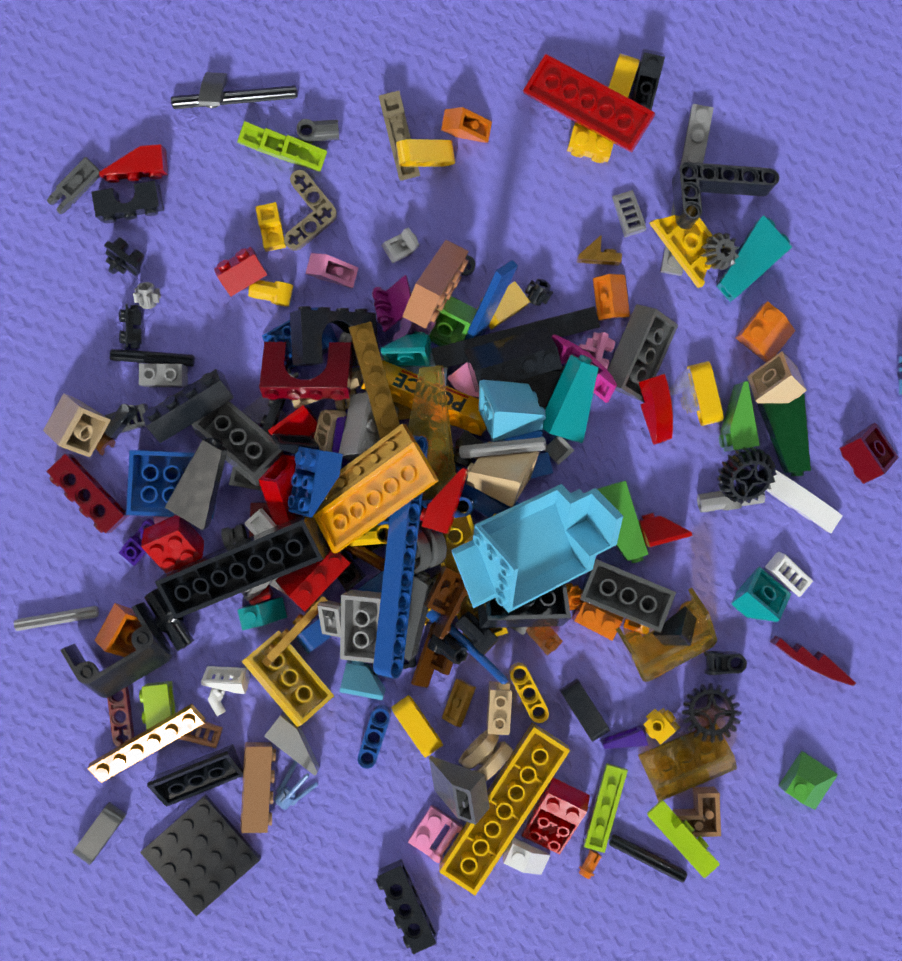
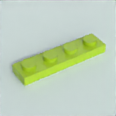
(605, 807)

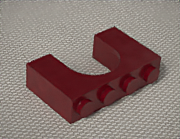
(330, 384)

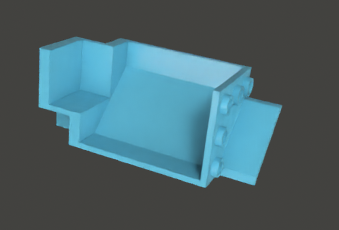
(536, 546)

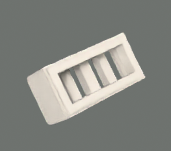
(779, 564)
(239, 681)

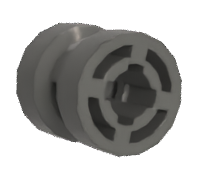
(233, 535)

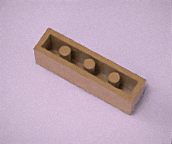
(256, 787)

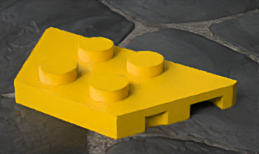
(685, 245)

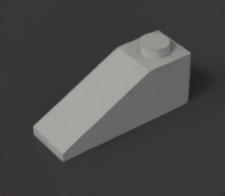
(292, 742)

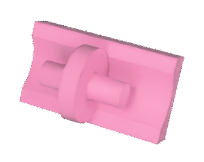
(597, 345)

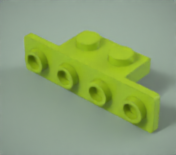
(681, 836)

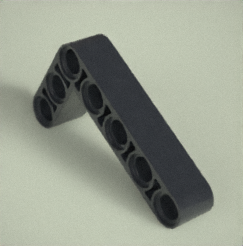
(715, 178)

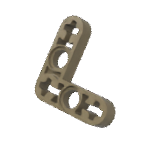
(317, 208)

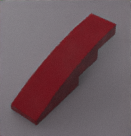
(819, 662)

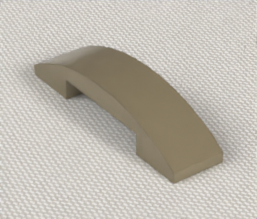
(397, 130)

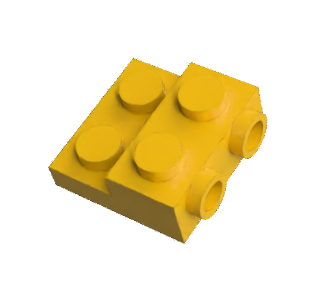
(589, 144)

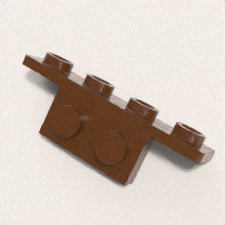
(446, 599)
(428, 662)

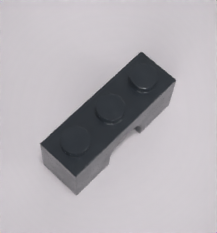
(146, 201)

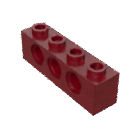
(59, 475)

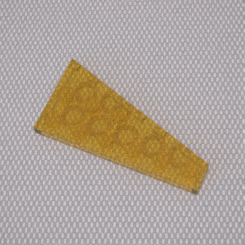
(431, 420)

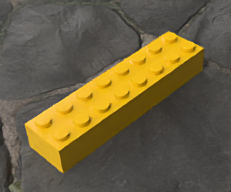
(510, 802)

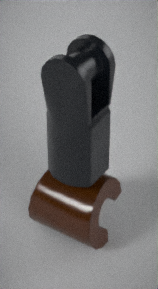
(118, 422)

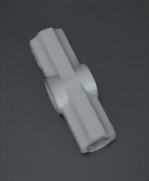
(717, 501)

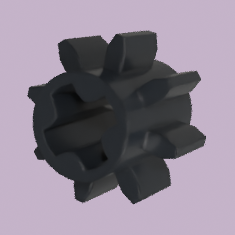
(538, 292)

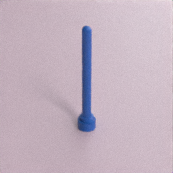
(433, 616)

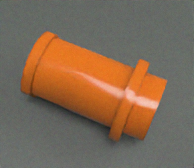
(590, 864)

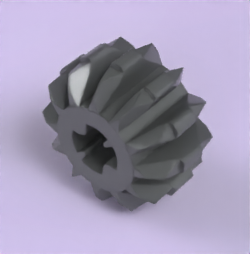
(718, 243)

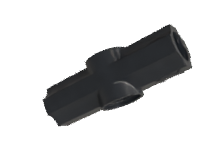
(166, 623)

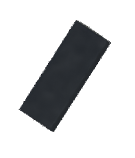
(196, 776)

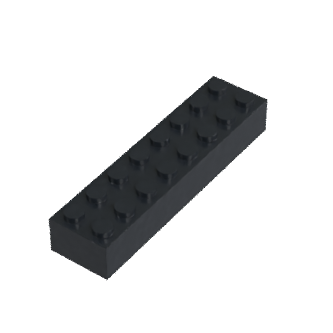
(243, 566)

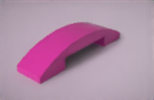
(604, 383)

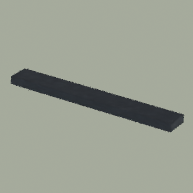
(560, 325)

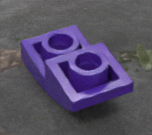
(132, 549)

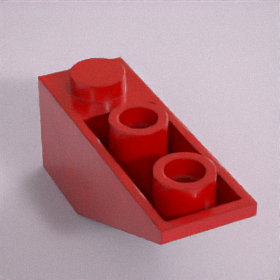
(141, 162)

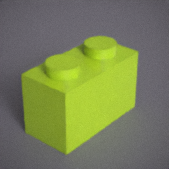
(157, 702)

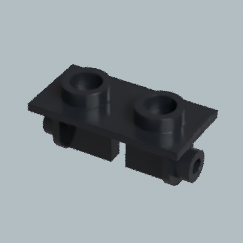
(129, 318)

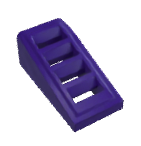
(628, 738)

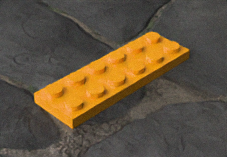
(375, 497)

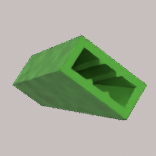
(630, 539)

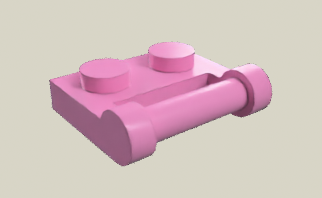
(429, 829)

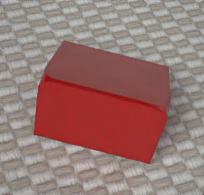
(264, 595)

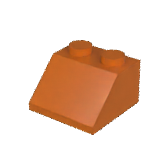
(766, 332)
(597, 619)
(117, 631)

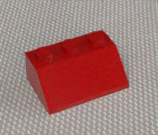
(310, 582)

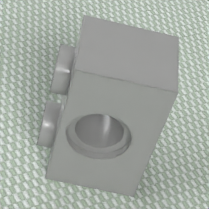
(163, 375)

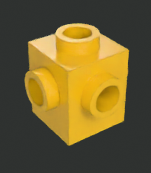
(661, 725)

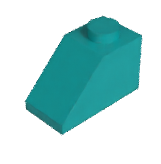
(262, 613)

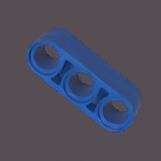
(374, 746)

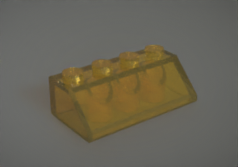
(686, 763)

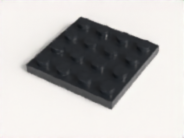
(200, 855)

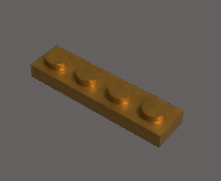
(287, 636)

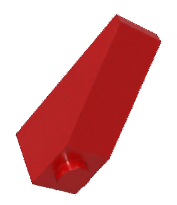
(442, 509)

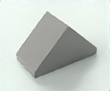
(330, 617)

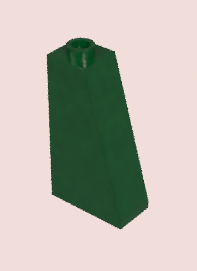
(788, 433)

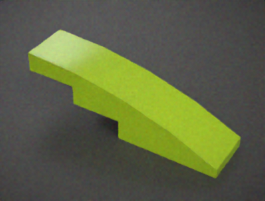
(281, 146)

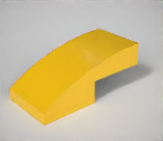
(270, 226)

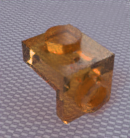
(545, 638)

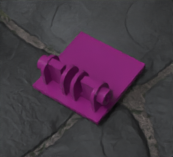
(391, 303)

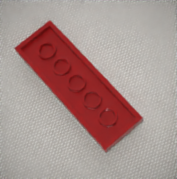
(589, 103)

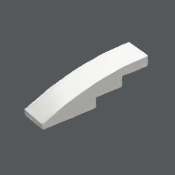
(804, 502)

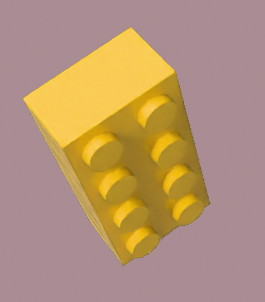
(289, 681)

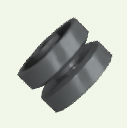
(430, 549)

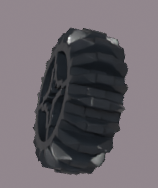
(744, 470)
(701, 712)

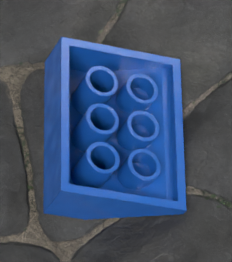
(153, 481)

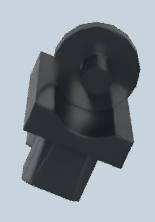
(120, 260)

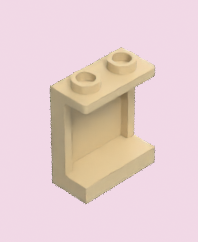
(499, 708)

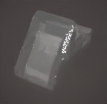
(685, 385)

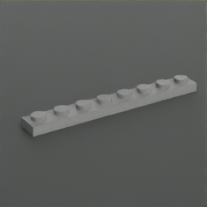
(694, 152)

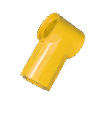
(278, 292)
(372, 537)

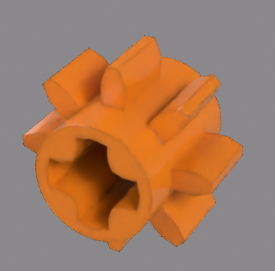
(574, 594)

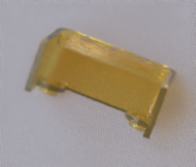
(654, 659)

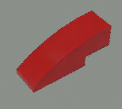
(657, 408)

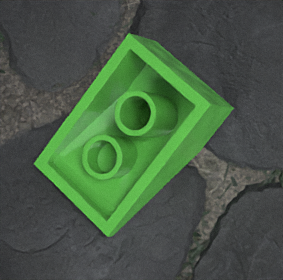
(739, 421)

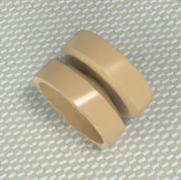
(486, 754)

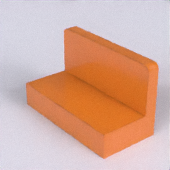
(611, 296)

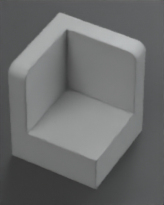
(558, 449)

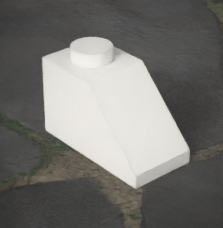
(525, 857)

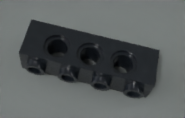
(415, 939)

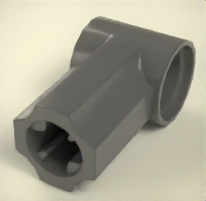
(321, 130)

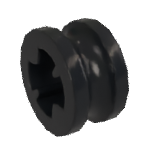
(472, 265)

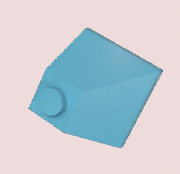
(360, 681)

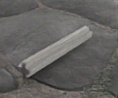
(502, 447)
(56, 618)

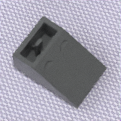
(460, 789)

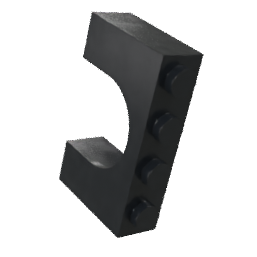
(309, 325)

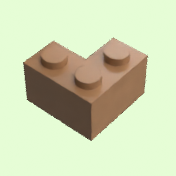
(705, 814)

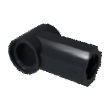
(481, 638)
(448, 647)

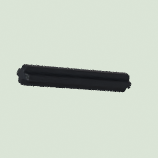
(151, 357)
(648, 858)

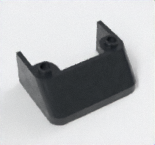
(150, 653)

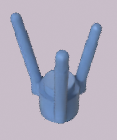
(287, 795)

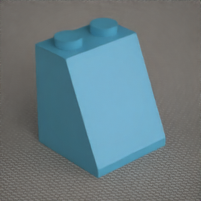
(509, 409)

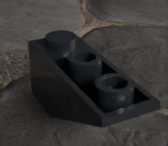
(648, 77)

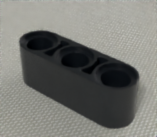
(584, 710)

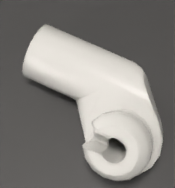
(215, 701)

